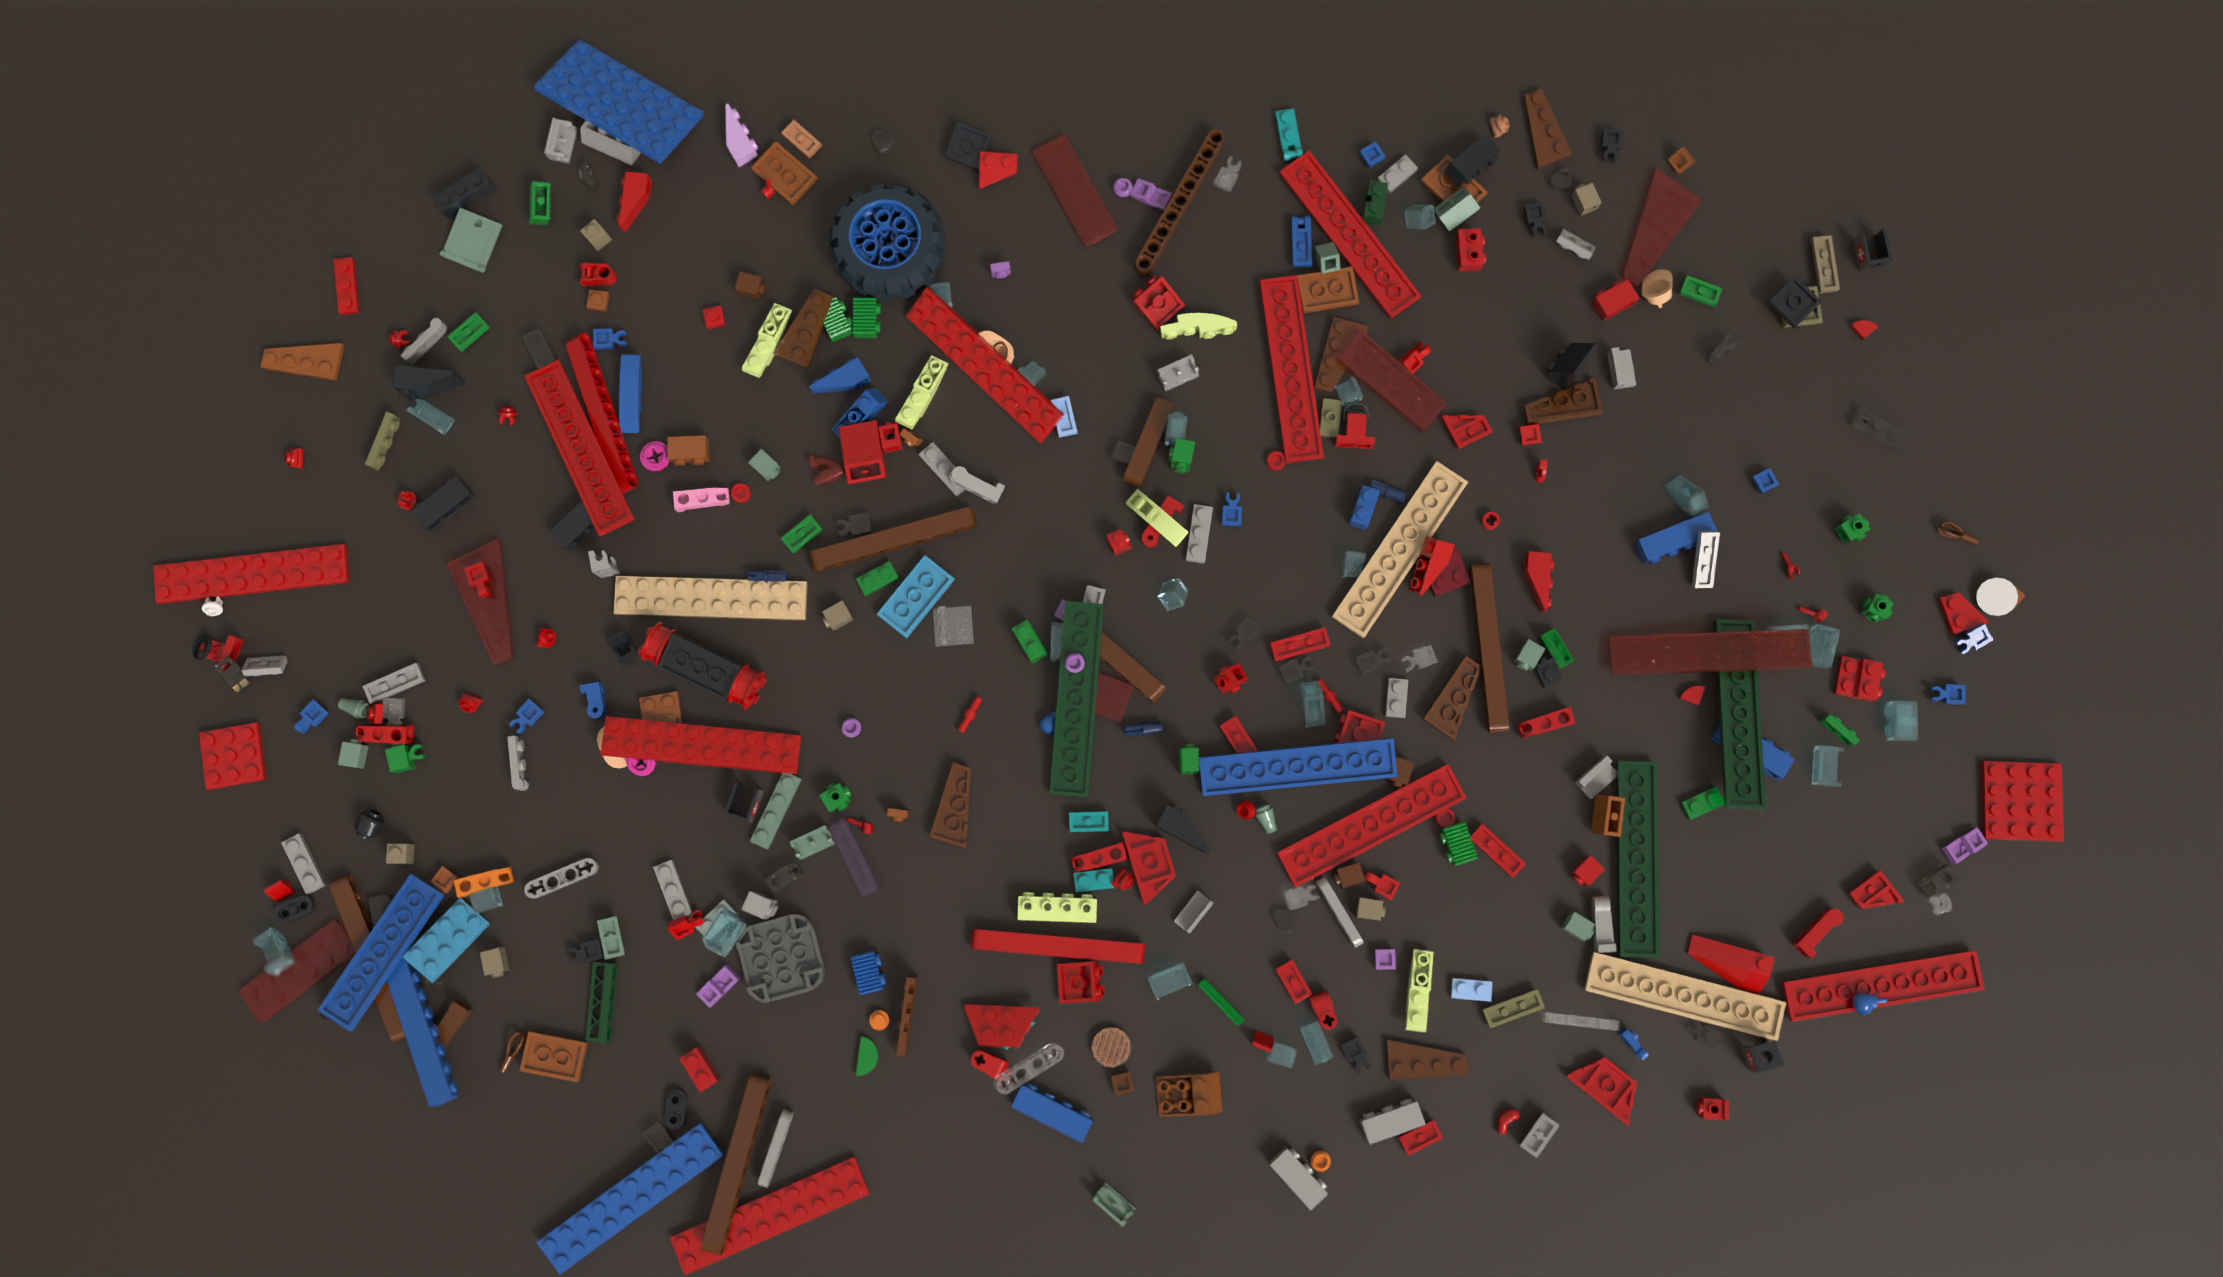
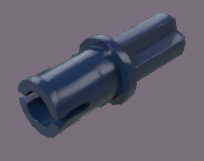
(1388, 490)
(767, 575)
(1143, 728)

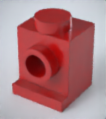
(887, 429)
(1118, 542)
(1721, 1108)

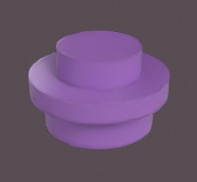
(1122, 187)
(1074, 662)
(851, 727)

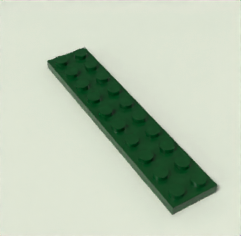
(1076, 700)
(1740, 731)
(1638, 861)

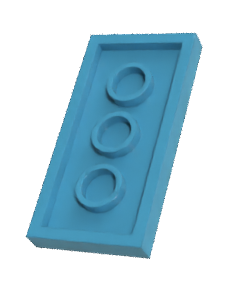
(915, 596)
(446, 940)

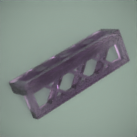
(854, 858)

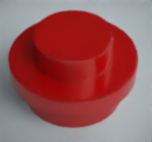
(1246, 810)

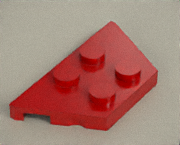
(1150, 863)
(1000, 1024)
(1607, 1086)

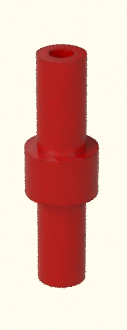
(1330, 696)
(969, 714)

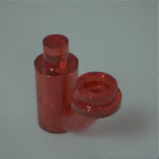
(828, 475)

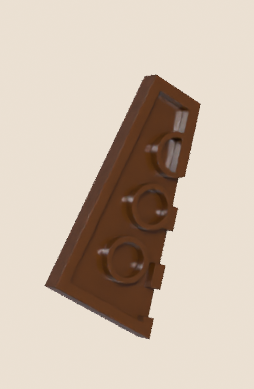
(1546, 134)
(804, 332)
(1339, 337)
(1573, 403)
(1449, 705)
(952, 813)
(904, 1023)
(1417, 1061)

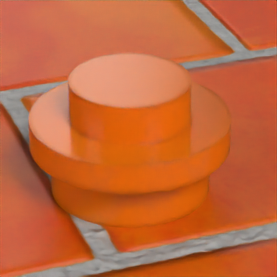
(879, 1020)
(1320, 1161)

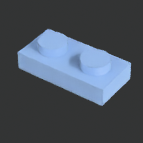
(1066, 425)
(1471, 989)

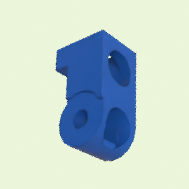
(596, 699)

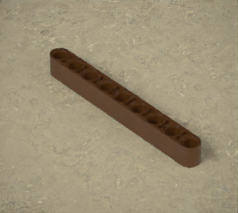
(1180, 194)
(892, 539)
(1489, 648)
(358, 928)
(736, 1164)

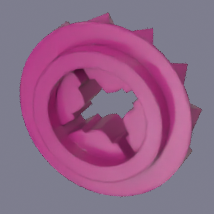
(647, 453)
(642, 769)

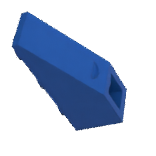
(846, 378)
(863, 410)

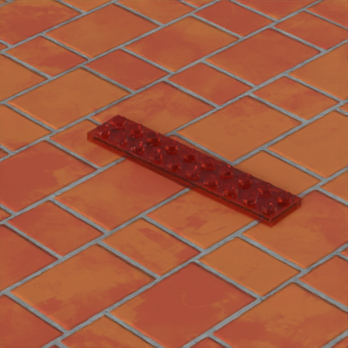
(1710, 652)

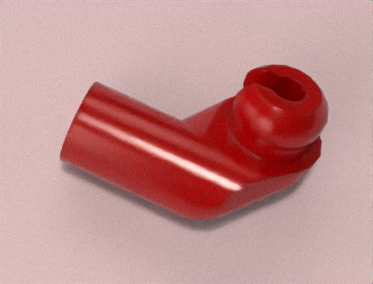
(1505, 1118)

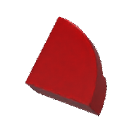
(1863, 328)
(1541, 468)
(1693, 695)

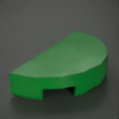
(867, 1056)

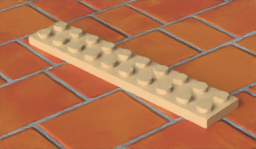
(1399, 549)
(710, 598)
(1685, 996)

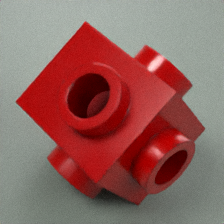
(1230, 678)

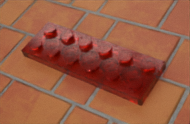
(1075, 190)
(1391, 381)
(313, 961)

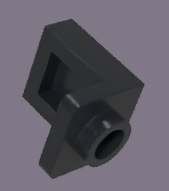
(623, 647)

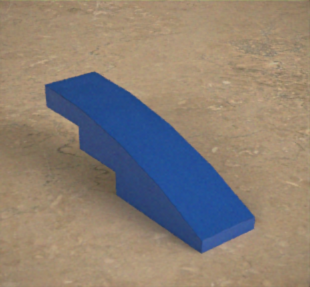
(630, 393)

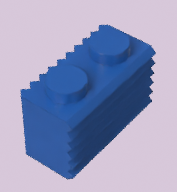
(1363, 507)
(868, 972)

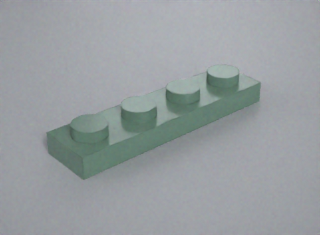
(775, 810)

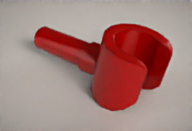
(768, 191)
(1791, 568)
(1818, 616)
(867, 828)

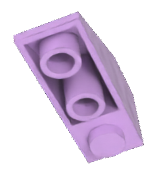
(736, 139)

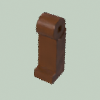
(452, 1021)

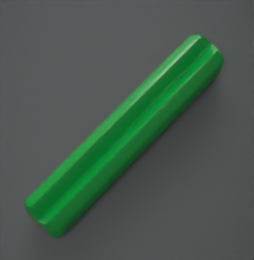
(1221, 1002)

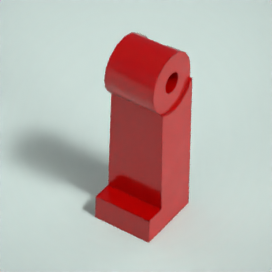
(1151, 535)
(1547, 723)
(385, 733)
(1099, 858)
(1816, 931)

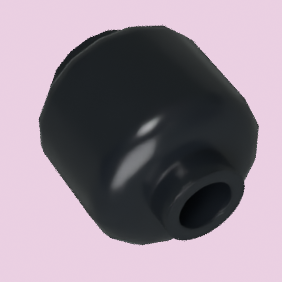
(369, 824)

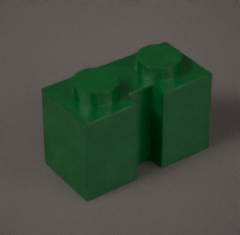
(1375, 202)

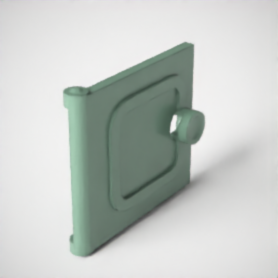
(469, 243)

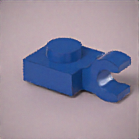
(312, 715)

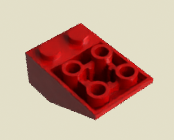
(862, 452)

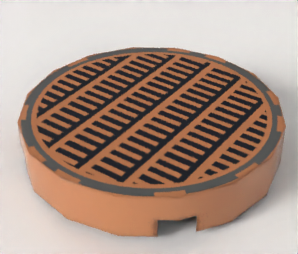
(1111, 1047)

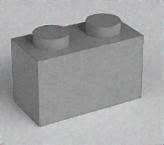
(760, 905)

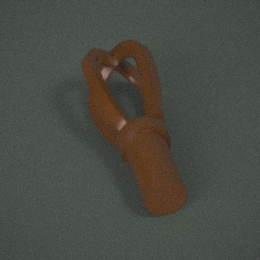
(1963, 535)
(508, 1056)

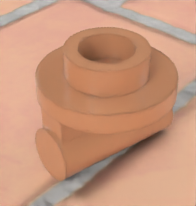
(1499, 125)

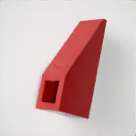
(635, 195)
(1432, 561)
(1537, 572)

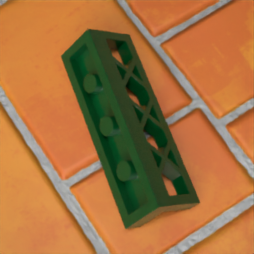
(606, 1002)

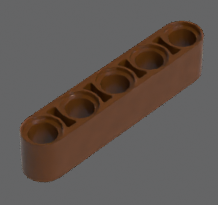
(1148, 441)
(1130, 669)

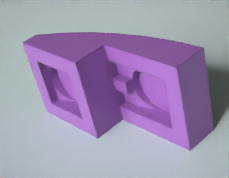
(1150, 195)
(1964, 846)
(718, 986)

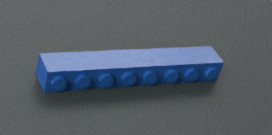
(422, 1034)

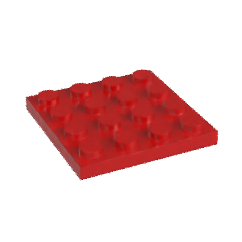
(2022, 801)

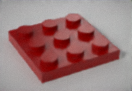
(232, 756)

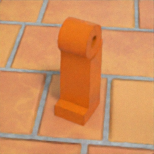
(482, 881)

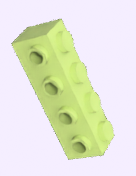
(1057, 909)

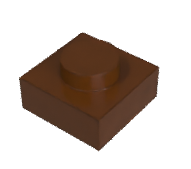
(1122, 1083)

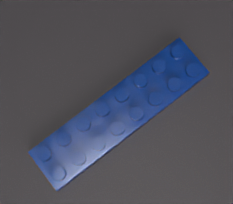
(380, 952)

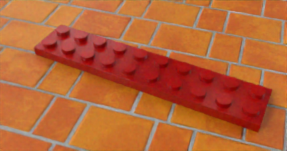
(1350, 234)
(984, 365)
(1291, 369)
(579, 448)
(251, 574)
(700, 745)
(1371, 825)
(1897, 982)
(776, 1213)

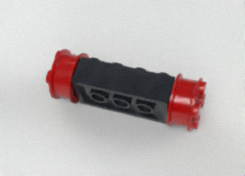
(702, 666)

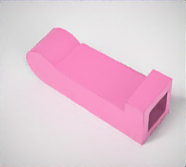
(700, 498)

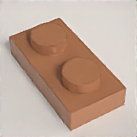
(801, 139)

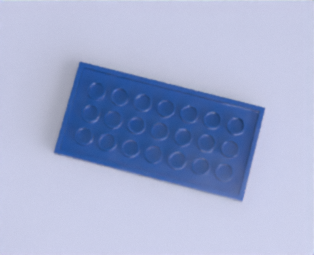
(619, 101)

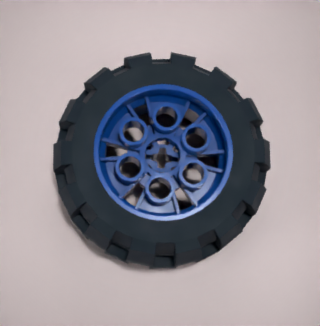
(890, 277)

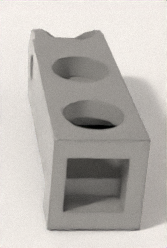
(976, 486)
(1601, 917)

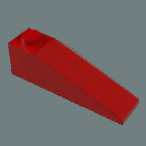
(1739, 966)

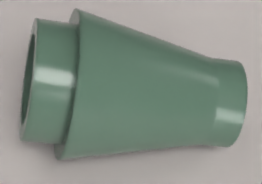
(356, 708)
(1266, 817)

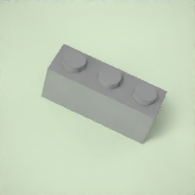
(608, 144)
(1391, 1121)
(1299, 1177)

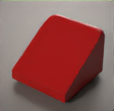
(280, 890)
(1263, 1041)

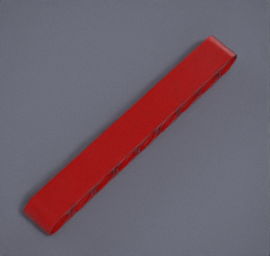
(601, 410)
(1057, 946)

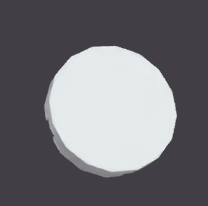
(1997, 596)

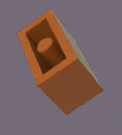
(688, 450)
(1608, 815)

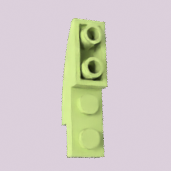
(1206, 324)
(768, 340)
(922, 392)
(1157, 517)
(1418, 990)

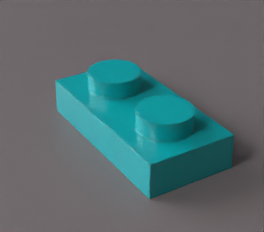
(1088, 821)
(1093, 880)

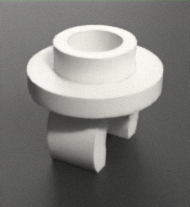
(212, 608)

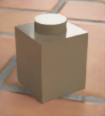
(1586, 198)
(596, 235)
(837, 616)
(400, 854)
(1370, 909)
(494, 962)

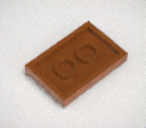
(786, 173)
(1443, 187)
(1328, 290)
(662, 708)
(553, 1056)

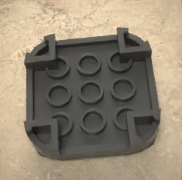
(781, 958)

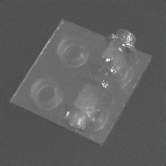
(953, 626)

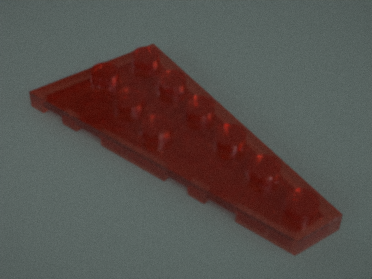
(1661, 219)
(491, 612)

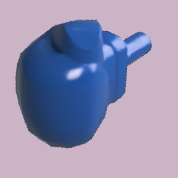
(1047, 724)
(1866, 1002)

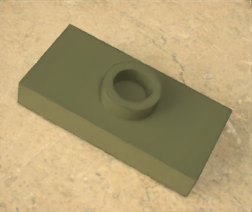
(1330, 418)

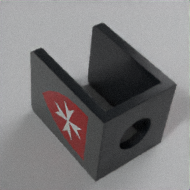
(1862, 252)
(733, 799)
(1753, 1058)

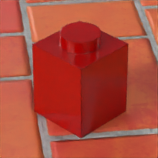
(1587, 871)

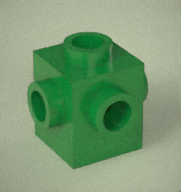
(1852, 528)
(1872, 610)
(829, 800)

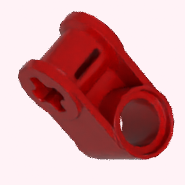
(593, 274)
(1323, 1006)
(992, 1065)

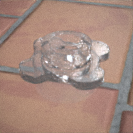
(1946, 904)

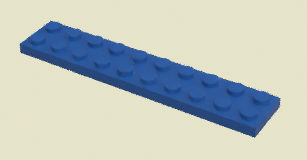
(1298, 766)
(630, 1198)

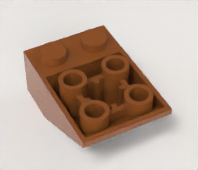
(1189, 1094)

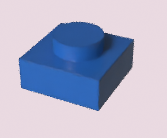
(1372, 154)
(1765, 481)

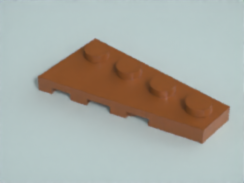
(312, 360)

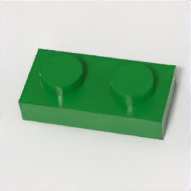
(1700, 291)
(468, 332)
(801, 534)
(877, 578)
(1557, 648)
(1844, 734)
(1702, 803)

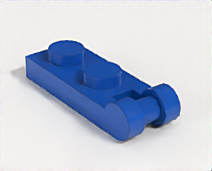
(1301, 242)

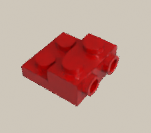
(1157, 301)
(1859, 678)
(1358, 727)
(1080, 982)

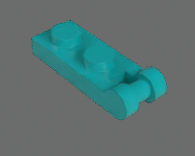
(1288, 134)

